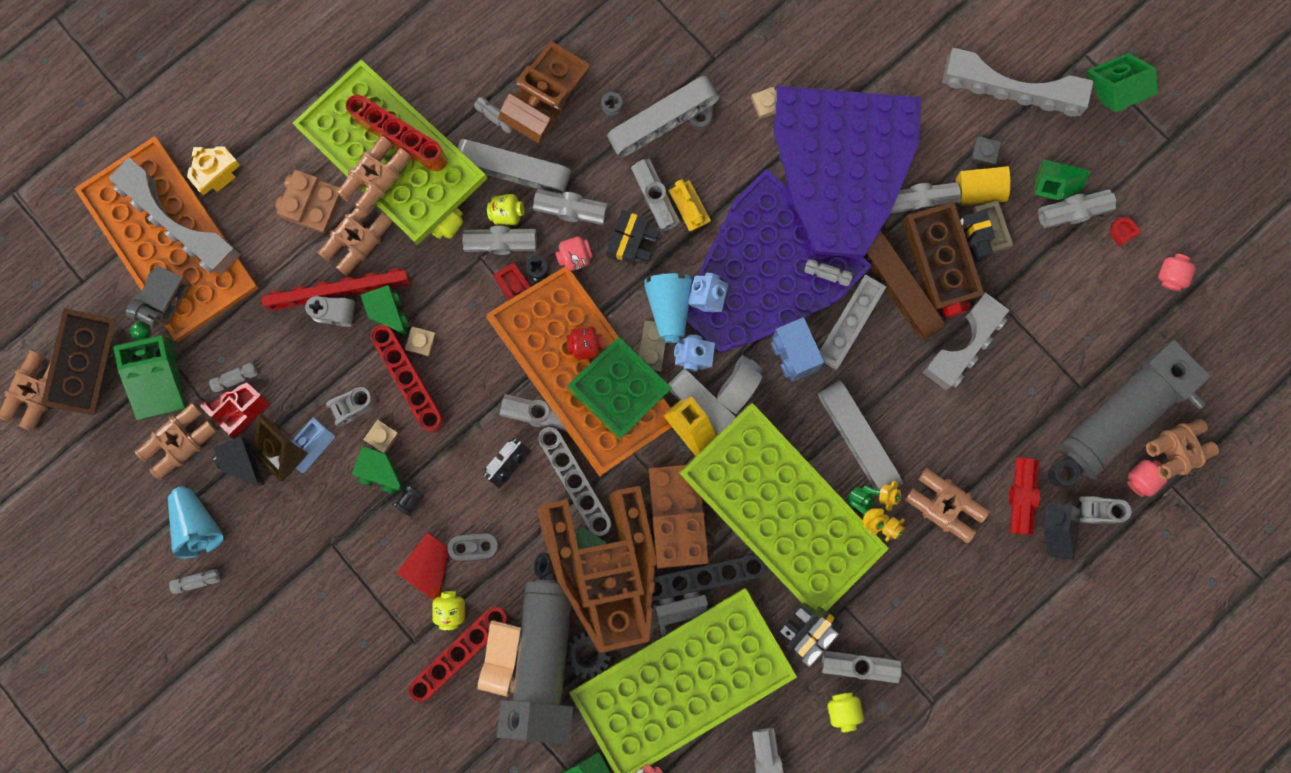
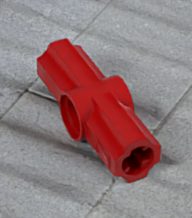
(1024, 496)

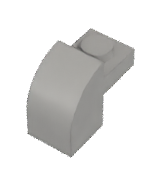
(740, 384)

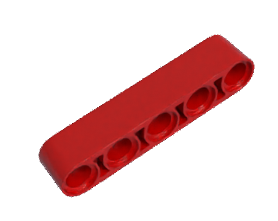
(389, 125)
(398, 372)
(448, 660)

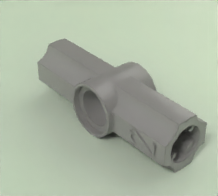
(648, 183)
(924, 197)
(570, 207)
(1077, 208)
(500, 240)
(521, 409)
(877, 668)
(766, 751)

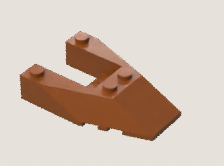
(607, 582)

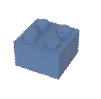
(796, 350)

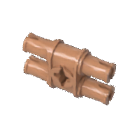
(376, 185)
(357, 250)
(19, 394)
(165, 439)
(1182, 449)
(959, 502)

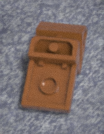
(543, 91)
(676, 519)

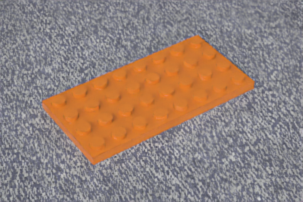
(145, 245)
(536, 334)

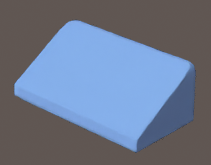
(314, 440)

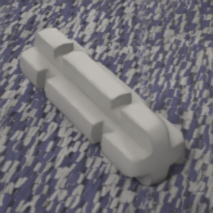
(491, 113)
(828, 272)
(233, 377)
(194, 581)

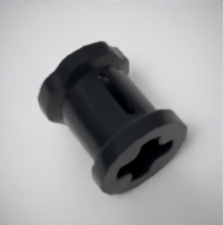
(537, 261)
(400, 504)

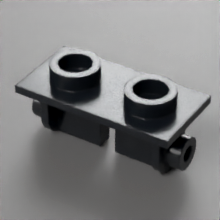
(499, 471)

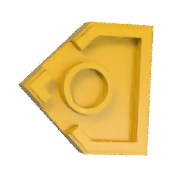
(212, 168)

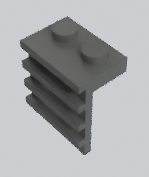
(674, 611)

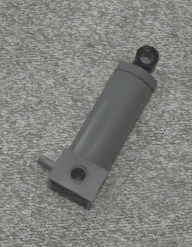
(1157, 384)
(541, 662)

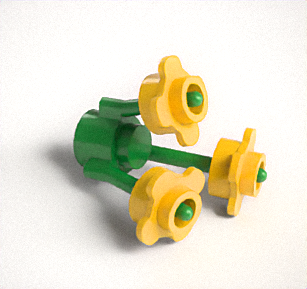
(874, 518)

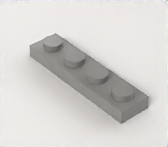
(851, 321)

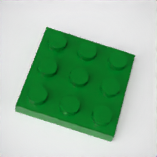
(618, 388)

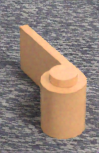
(500, 659)

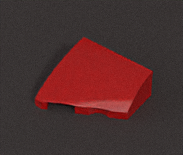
(236, 408)
(426, 566)

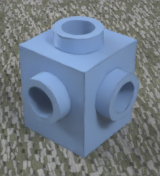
(708, 293)
(694, 353)

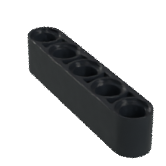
(714, 570)

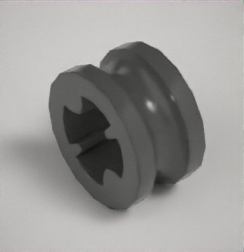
(605, 101)

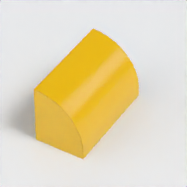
(984, 185)

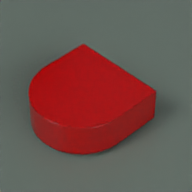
(1124, 230)
(956, 309)

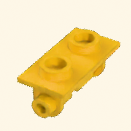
(689, 205)

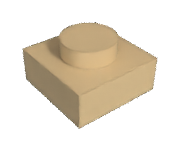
(764, 102)
(420, 342)
(381, 436)

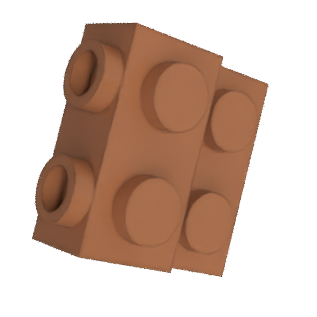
(308, 201)

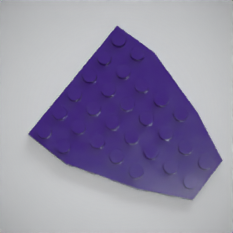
(844, 161)
(763, 262)

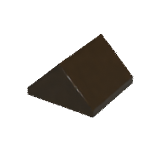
(276, 448)

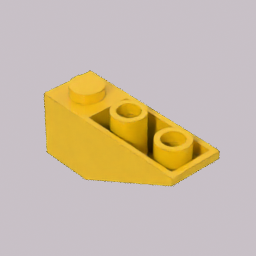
(691, 424)

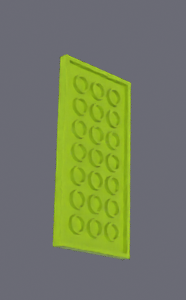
(420, 195)
(783, 510)
(683, 684)

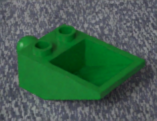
(154, 381)

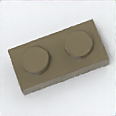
(1002, 237)
(652, 346)

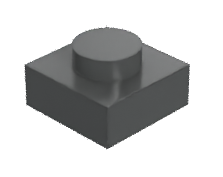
(985, 151)

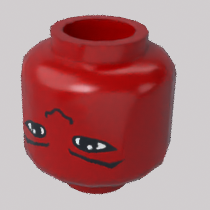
(584, 343)

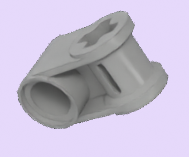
(335, 310)
(347, 406)
(1098, 510)

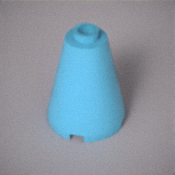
(669, 304)
(191, 525)

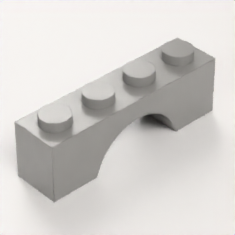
(984, 319)

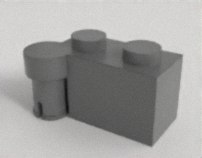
(158, 298)

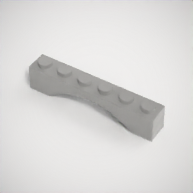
(968, 71)
(141, 187)

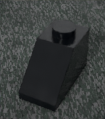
(238, 460)
(1061, 530)

